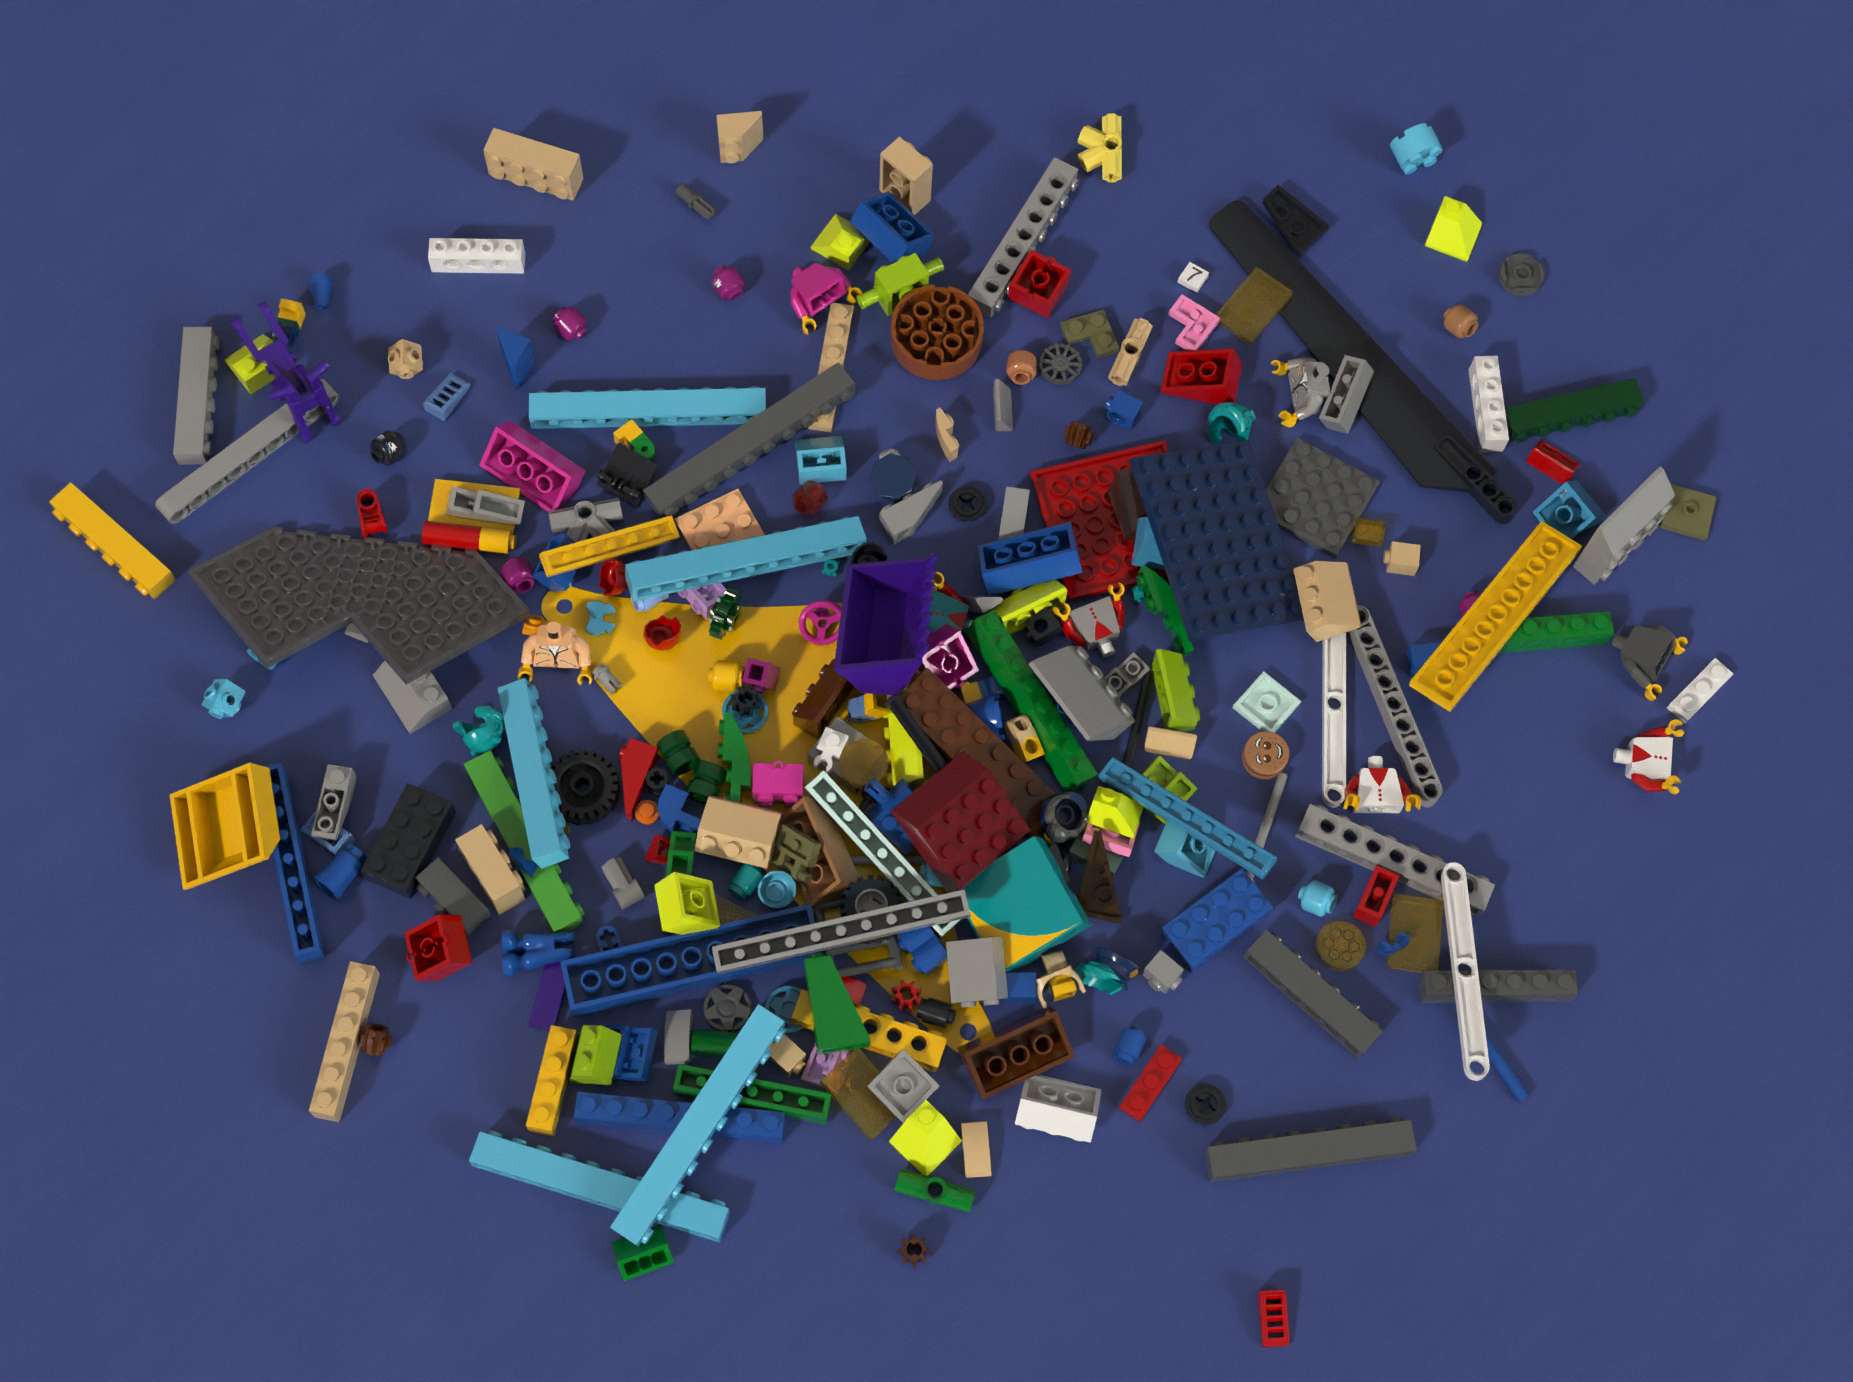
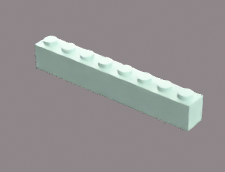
(872, 842)

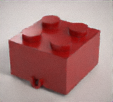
(1039, 283)
(438, 947)

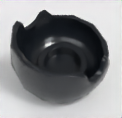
(868, 553)

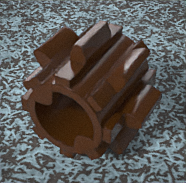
(1078, 435)
(375, 1039)
(914, 1258)

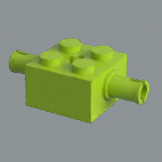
(897, 280)

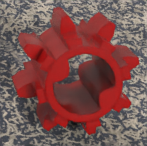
(897, 999)

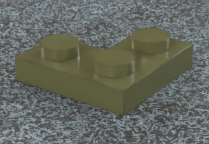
(1093, 328)

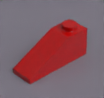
(636, 762)

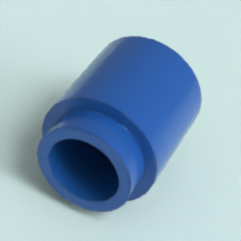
(1129, 1045)

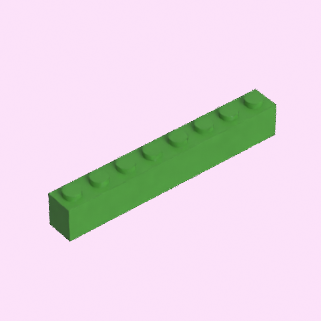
(507, 815)

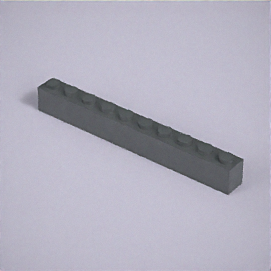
(750, 441)

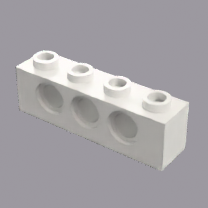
(476, 255)
(1488, 404)

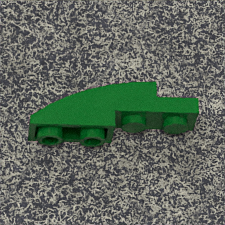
(1162, 601)
(734, 754)
(681, 853)

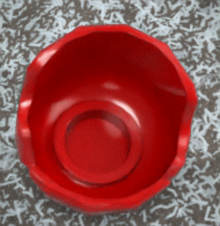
(613, 577)
(662, 633)

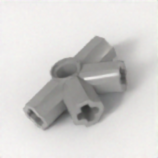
(594, 525)

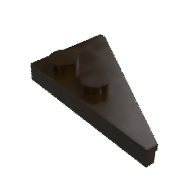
(1097, 888)

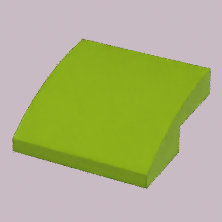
(1165, 776)

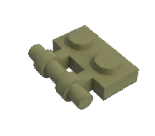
(799, 847)

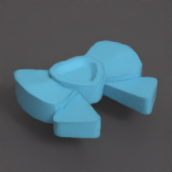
(596, 624)

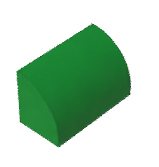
(711, 1042)
(643, 1259)

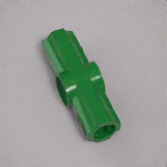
(952, 1194)

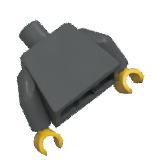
(1646, 654)

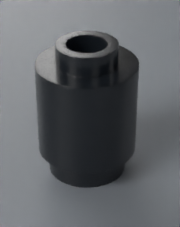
(936, 1012)

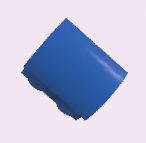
(634, 1053)

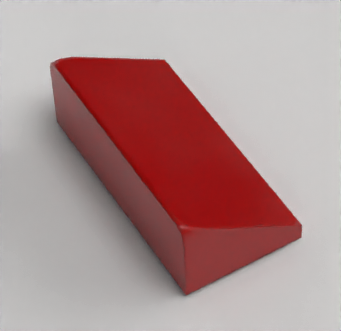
(1552, 462)

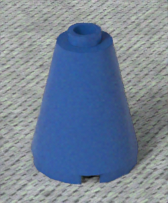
(990, 713)

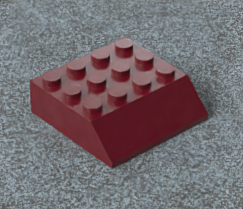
(960, 821)

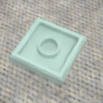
(1266, 703)

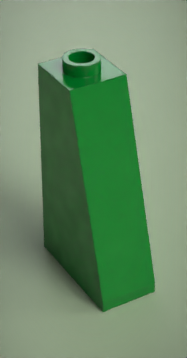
(832, 1011)

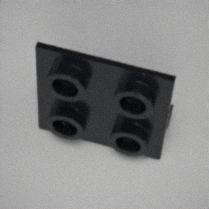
(627, 474)

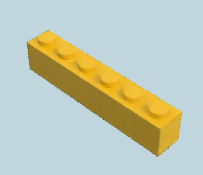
(112, 541)

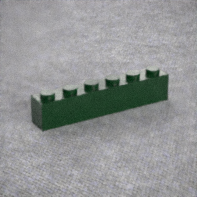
(1573, 410)

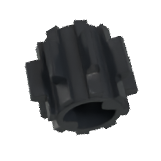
(740, 697)

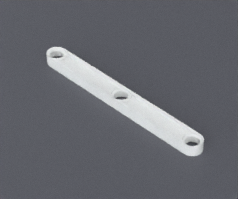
(1334, 719)
(1466, 988)

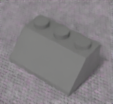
(413, 702)

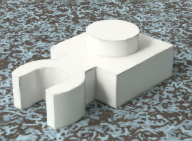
(830, 747)

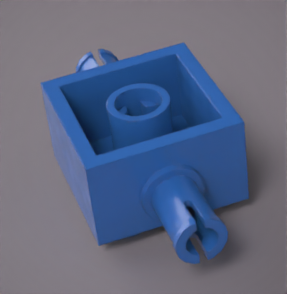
(881, 815)

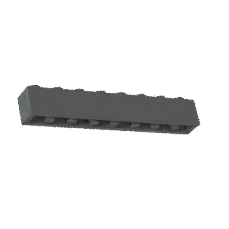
(1310, 1150)

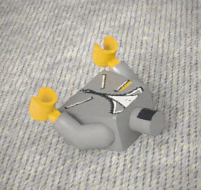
(1308, 387)

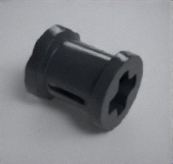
(651, 778)

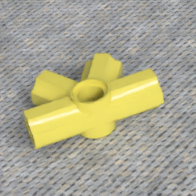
(1099, 151)

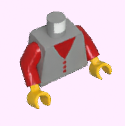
(1095, 623)

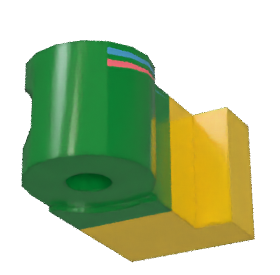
(635, 439)

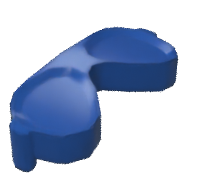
(528, 866)
(1401, 942)

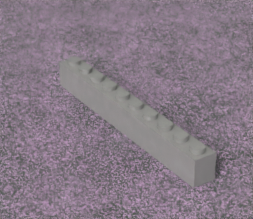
(841, 931)

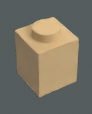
(1402, 558)
(787, 1057)

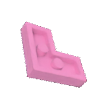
(1198, 323)

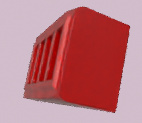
(1262, 1296)

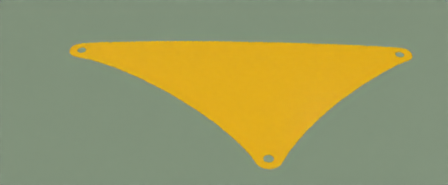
(673, 693)

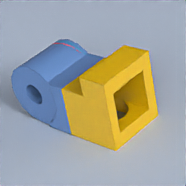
(865, 708)

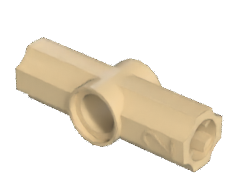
(1125, 361)

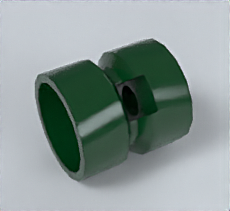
(677, 751)
(706, 780)

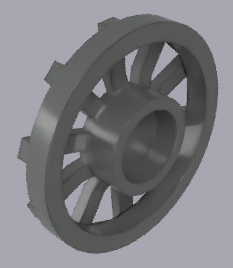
(1060, 364)

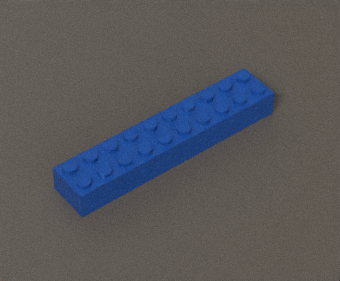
(670, 963)

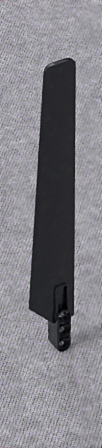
(1393, 404)

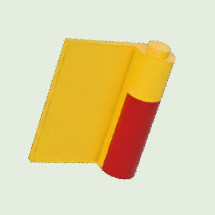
(463, 532)

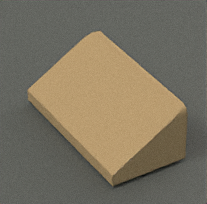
(1170, 742)

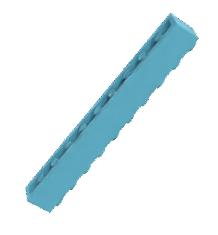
(645, 408)
(743, 558)
(698, 1125)
(591, 1183)

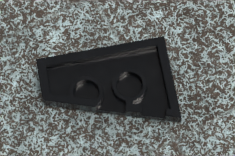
(1295, 220)

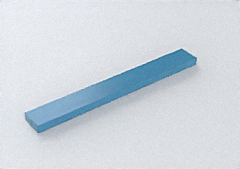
(1188, 818)

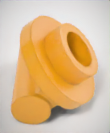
(532, 623)

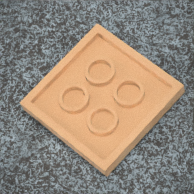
(719, 522)

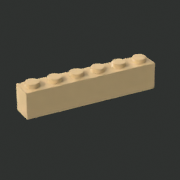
(343, 1042)

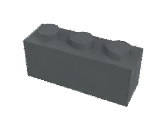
(452, 896)

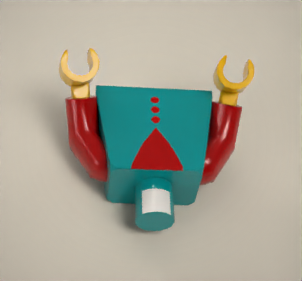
(947, 607)

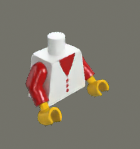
(1650, 759)
(1379, 790)

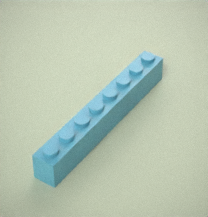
(533, 773)

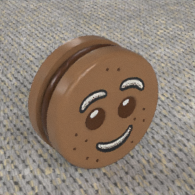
(1265, 755)

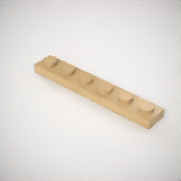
(834, 351)

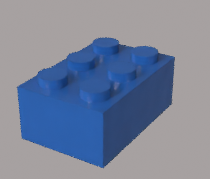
(892, 227)

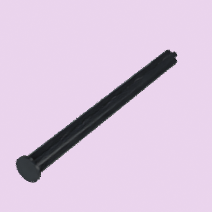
(916, 733)

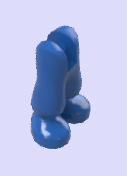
(538, 950)

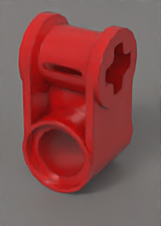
(371, 517)

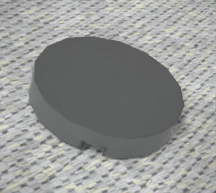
(1521, 274)

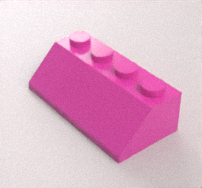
(532, 466)

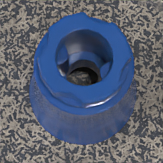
(340, 872)

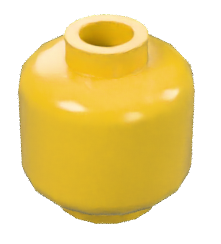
(726, 676)

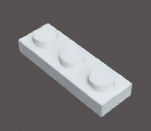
(1700, 690)

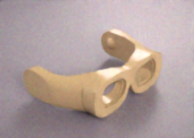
(1067, 970)

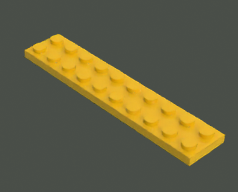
(1495, 616)

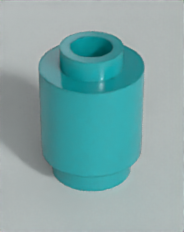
(745, 881)

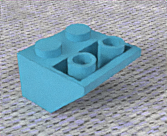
(821, 459)

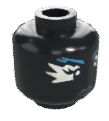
(388, 448)

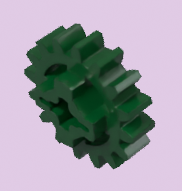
(725, 613)

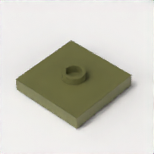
(1690, 513)

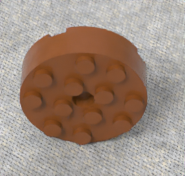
(937, 332)

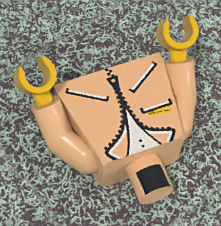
(557, 648)

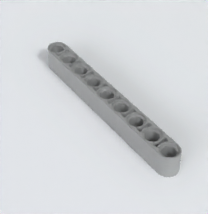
(235, 461)
(1392, 716)

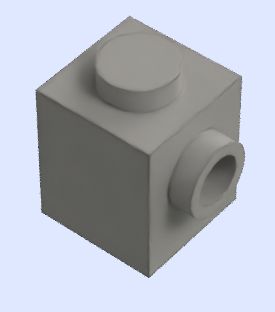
(1163, 973)

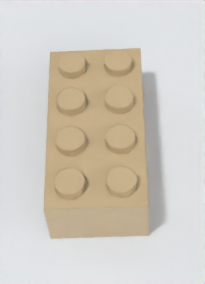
(533, 164)

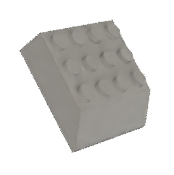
(1626, 528)

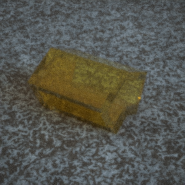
(1368, 532)

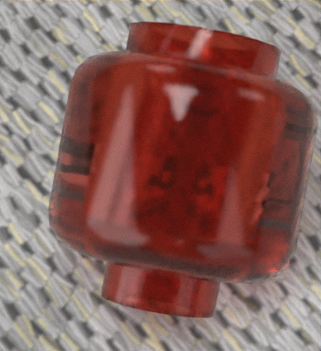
(809, 498)

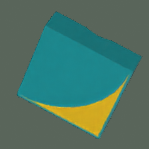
(1024, 903)

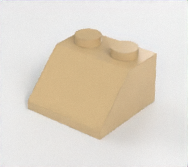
(738, 135)

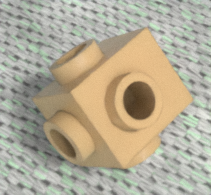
(405, 359)

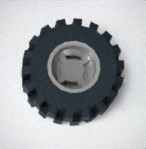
(869, 896)

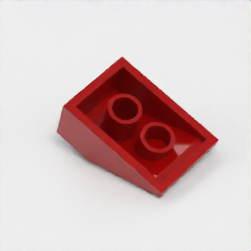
(1203, 375)

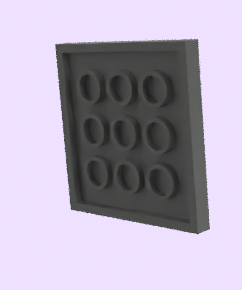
(1318, 497)

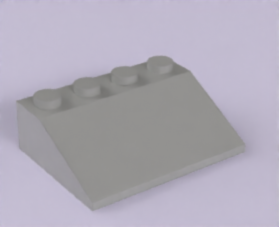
(1083, 693)

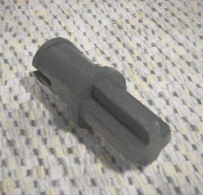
(695, 201)

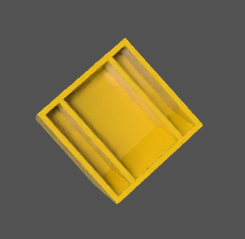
(224, 824)

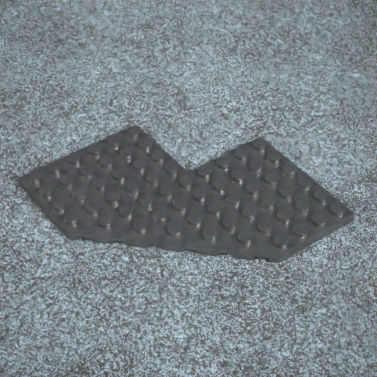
(402, 597)

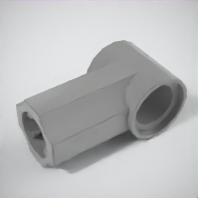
(624, 887)

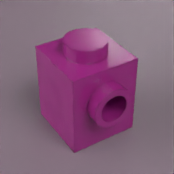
(760, 675)

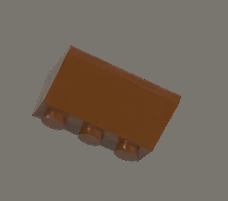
(822, 701)

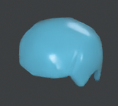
(777, 889)

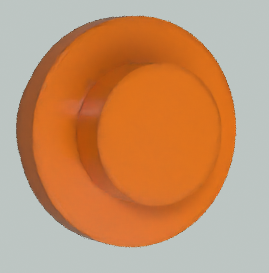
(646, 812)

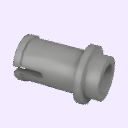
(606, 678)

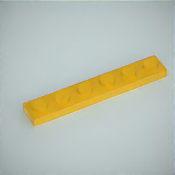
(609, 546)

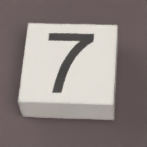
(1193, 277)

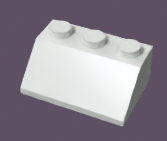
(1058, 1107)

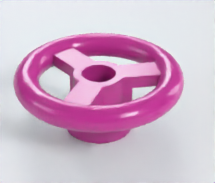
(815, 616)

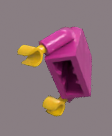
(818, 288)

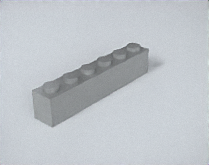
(195, 395)

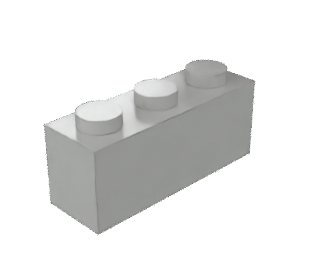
(1346, 394)

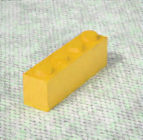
(552, 1081)

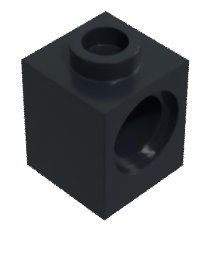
(1044, 616)

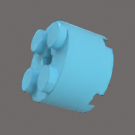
(1416, 148)

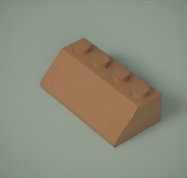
(833, 865)

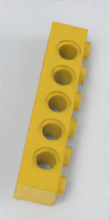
(927, 1058)

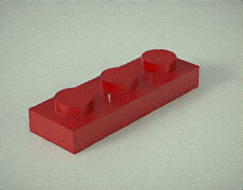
(1150, 1083)

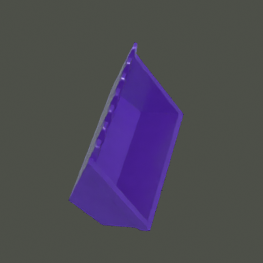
(884, 623)

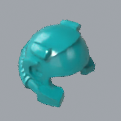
(1232, 418)
(482, 736)

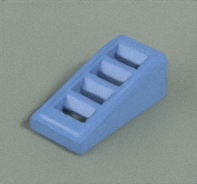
(448, 406)
(343, 840)

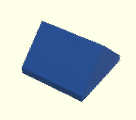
(517, 355)

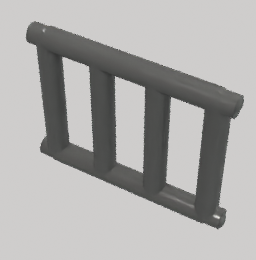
(893, 962)

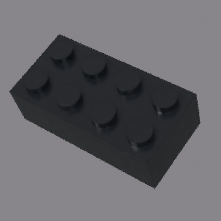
(408, 840)

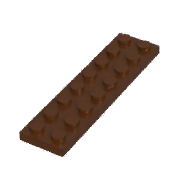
(957, 729)

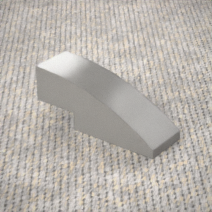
(484, 506)
(1014, 512)

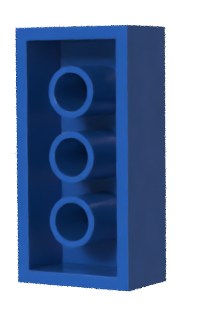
(1029, 559)
(1217, 920)

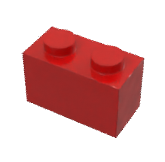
(1375, 896)

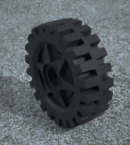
(600, 794)

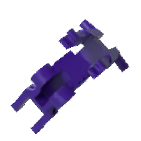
(291, 382)

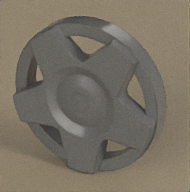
(727, 1008)

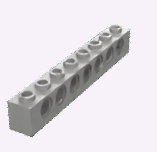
(1056, 174)
(1357, 852)

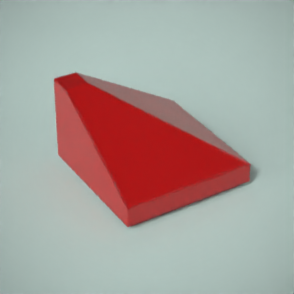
(658, 850)

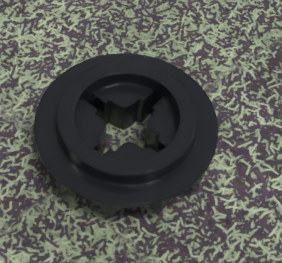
(967, 494)
(1201, 1093)

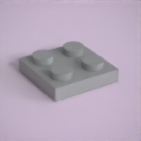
(902, 1085)

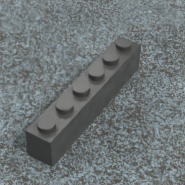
(1503, 986)
(1312, 993)

